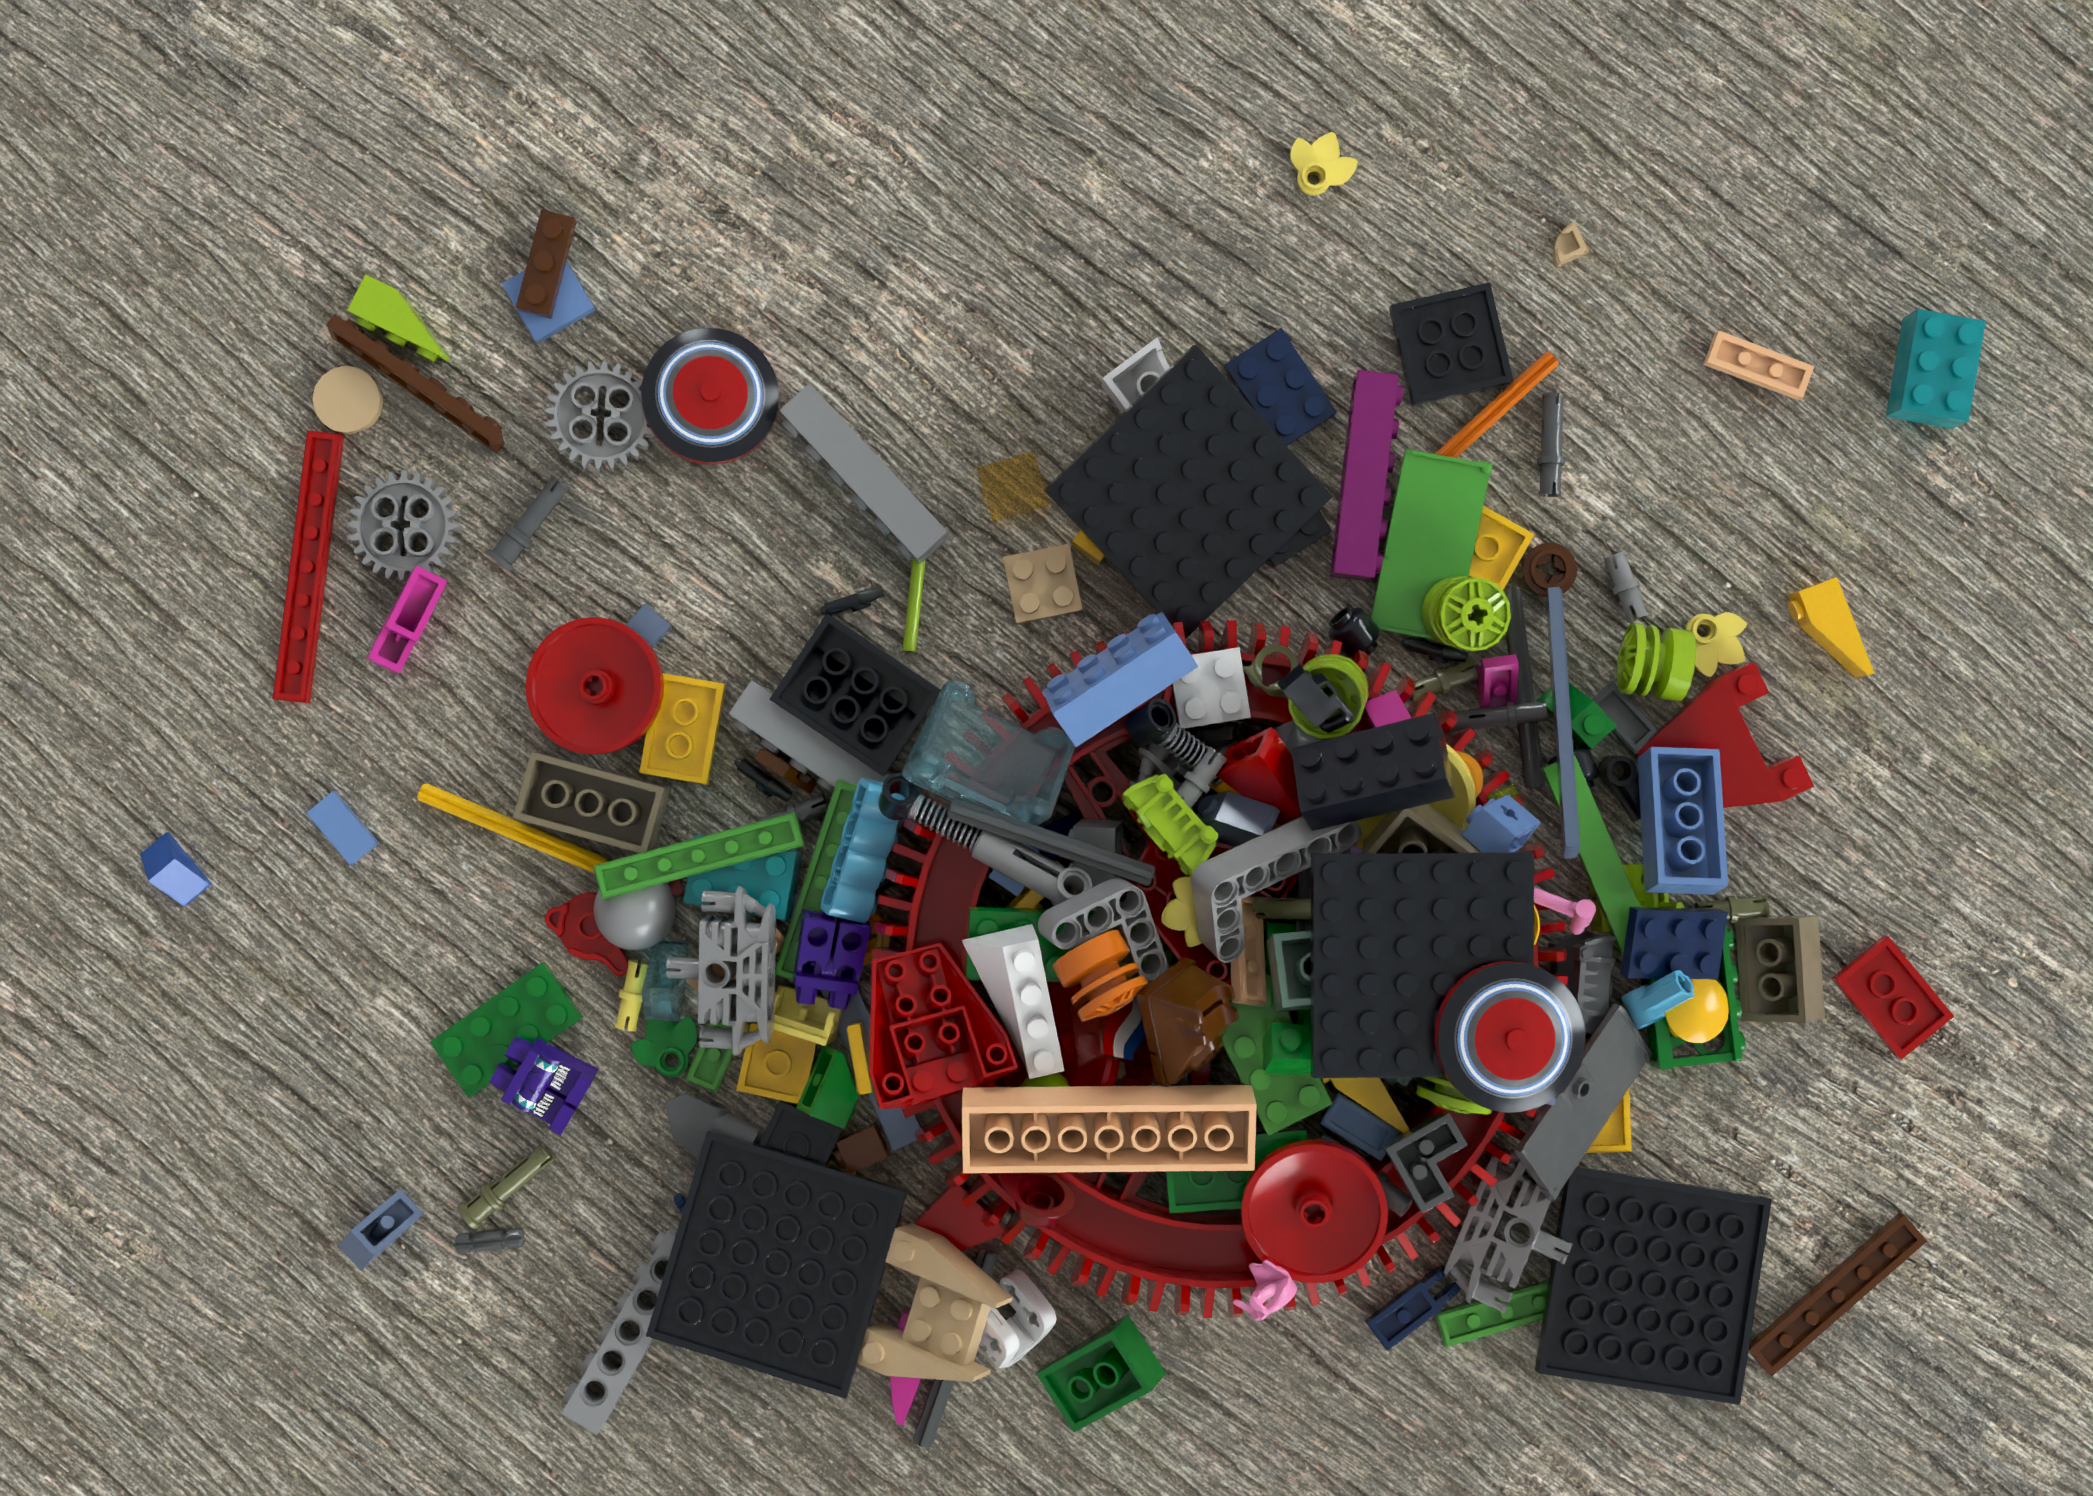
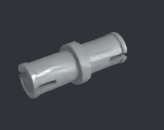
(1626, 587)
(1201, 776)

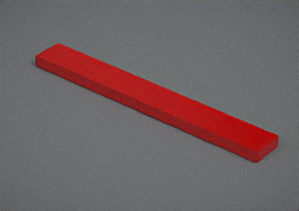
(308, 566)

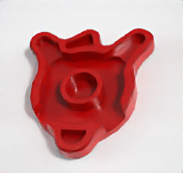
(580, 935)

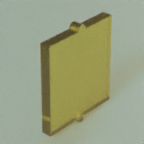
(1013, 486)

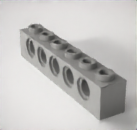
(592, 1409)

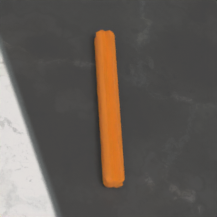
(1499, 406)

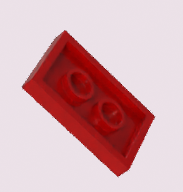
(1892, 997)

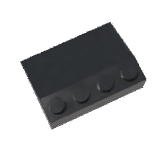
(856, 694)

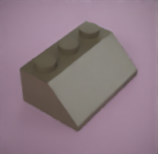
(1780, 969)

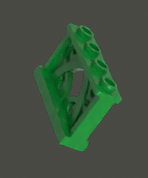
(1662, 1041)

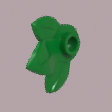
(666, 1039)

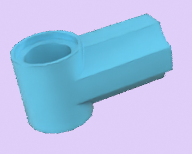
(1651, 1001)

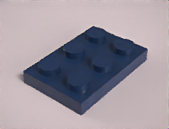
(1280, 387)
(1673, 940)

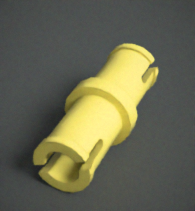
(631, 995)

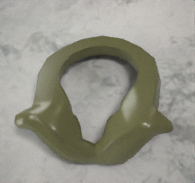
(1255, 669)

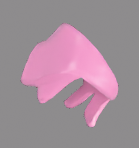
(1270, 1281)

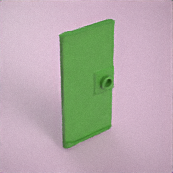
(1428, 535)

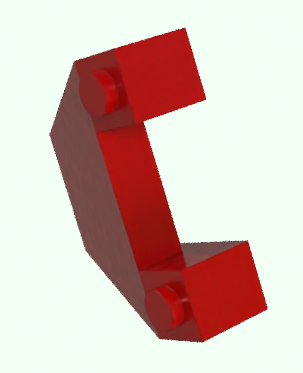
(1716, 722)

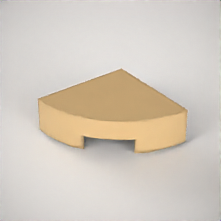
(1568, 245)

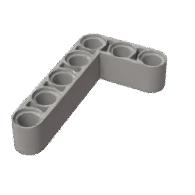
(1251, 867)
(1109, 915)

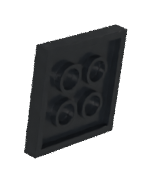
(1451, 344)

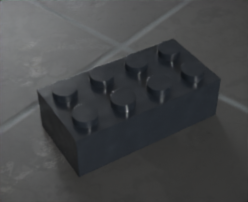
(1372, 772)

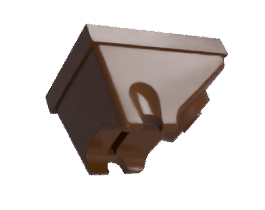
(1185, 1019)

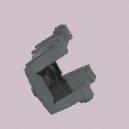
(1588, 973)

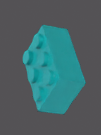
(1935, 368)
(765, 879)

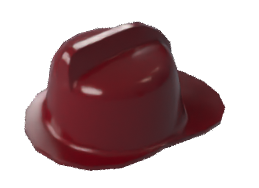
(1038, 1197)

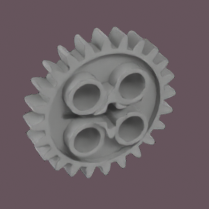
(570, 414)
(373, 526)

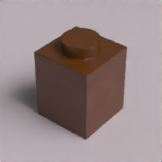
(861, 1148)

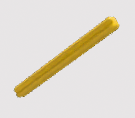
(509, 827)

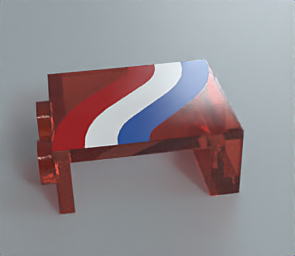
(1114, 1037)

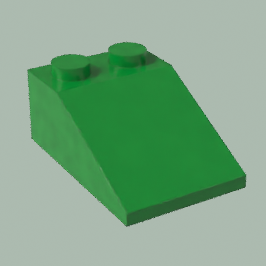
(1102, 1374)

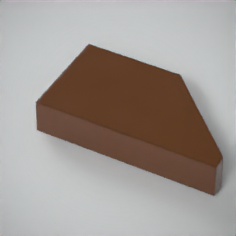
(785, 770)

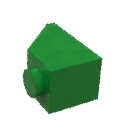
(1587, 719)
(830, 1089)

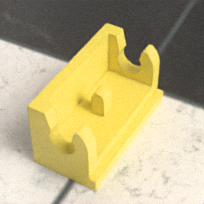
(809, 1022)

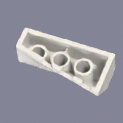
(1135, 375)
(1017, 985)

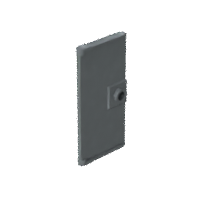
(1568, 1128)

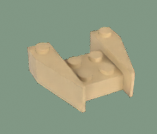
(944, 1315)

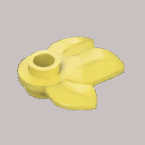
(1323, 161)
(1720, 642)
(1180, 912)

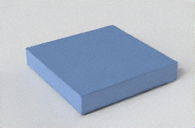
(570, 305)

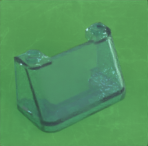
(988, 759)

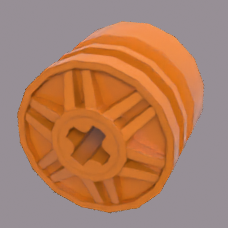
(1098, 972)

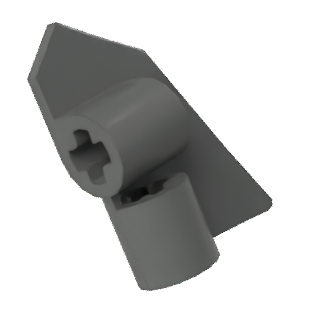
(693, 1117)

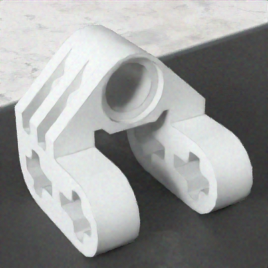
(1017, 1335)

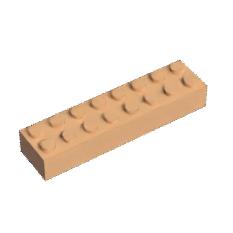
(1108, 1129)

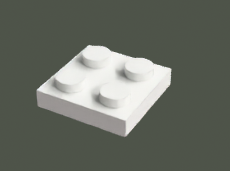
(1213, 690)

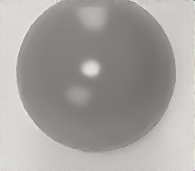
(637, 917)

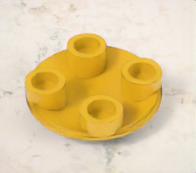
(1702, 1015)

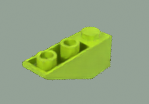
(390, 311)

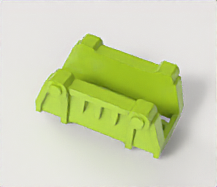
(1171, 822)

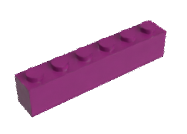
(1365, 475)

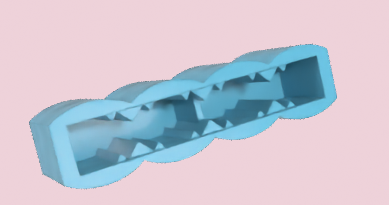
(861, 856)

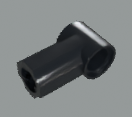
(1625, 788)

